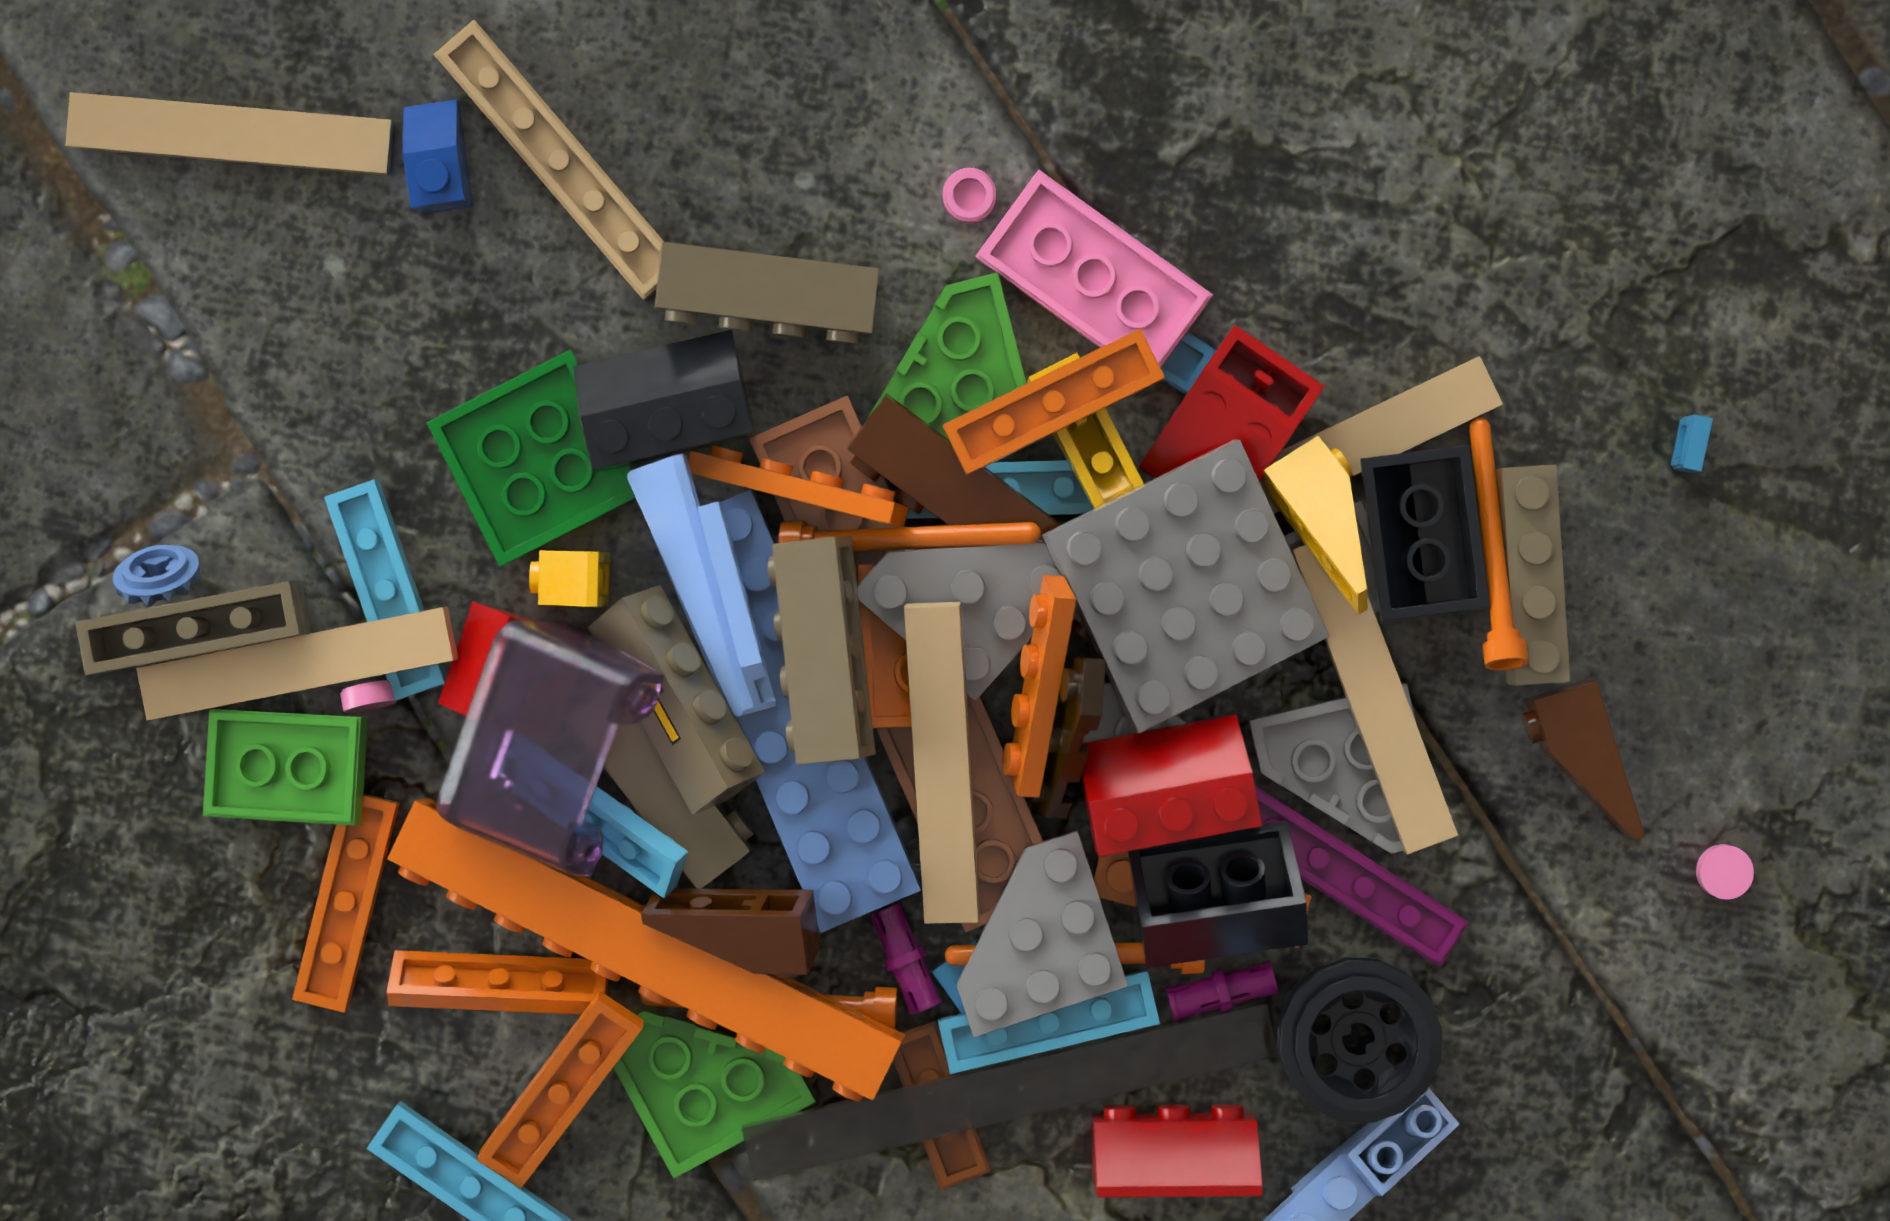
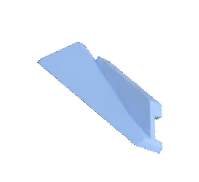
(708, 579)

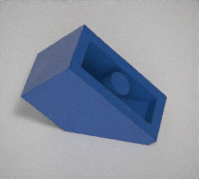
(435, 158)

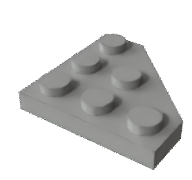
(987, 580)
(1325, 762)
(1042, 941)

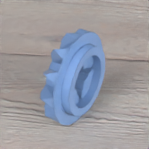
(156, 574)

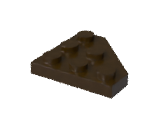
(1076, 714)

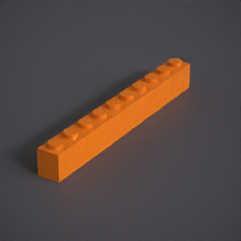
(609, 931)

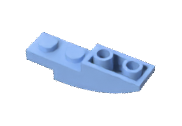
(1368, 1163)

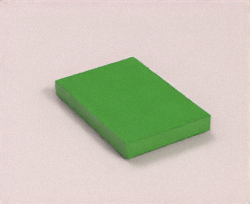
(285, 767)

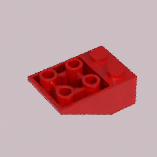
(1238, 396)

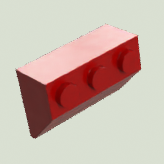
(1169, 785)
(1176, 1152)

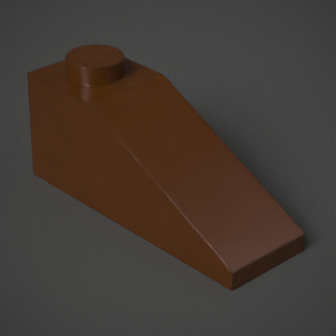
(1580, 741)
(745, 927)

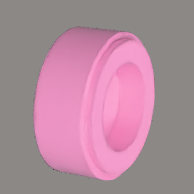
(969, 195)
(367, 696)
(1725, 871)

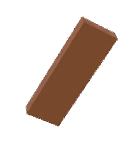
(923, 1059)

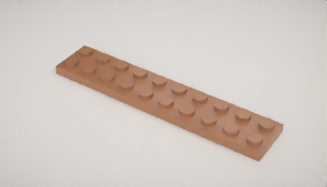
(1001, 818)

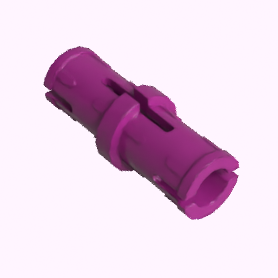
(905, 958)
(1222, 990)

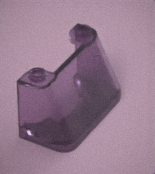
(542, 740)

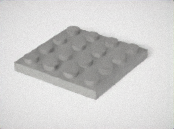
(1186, 585)

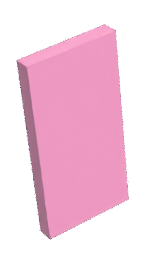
(1091, 270)

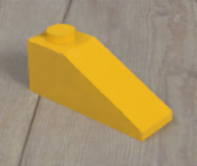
(1095, 452)
(1317, 501)

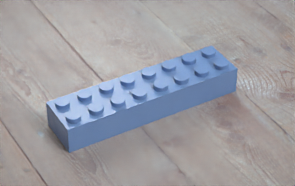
(824, 811)

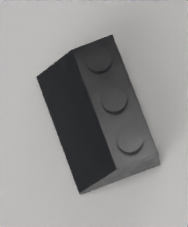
(662, 401)
(1424, 533)
(1219, 896)

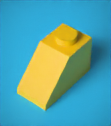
(571, 578)

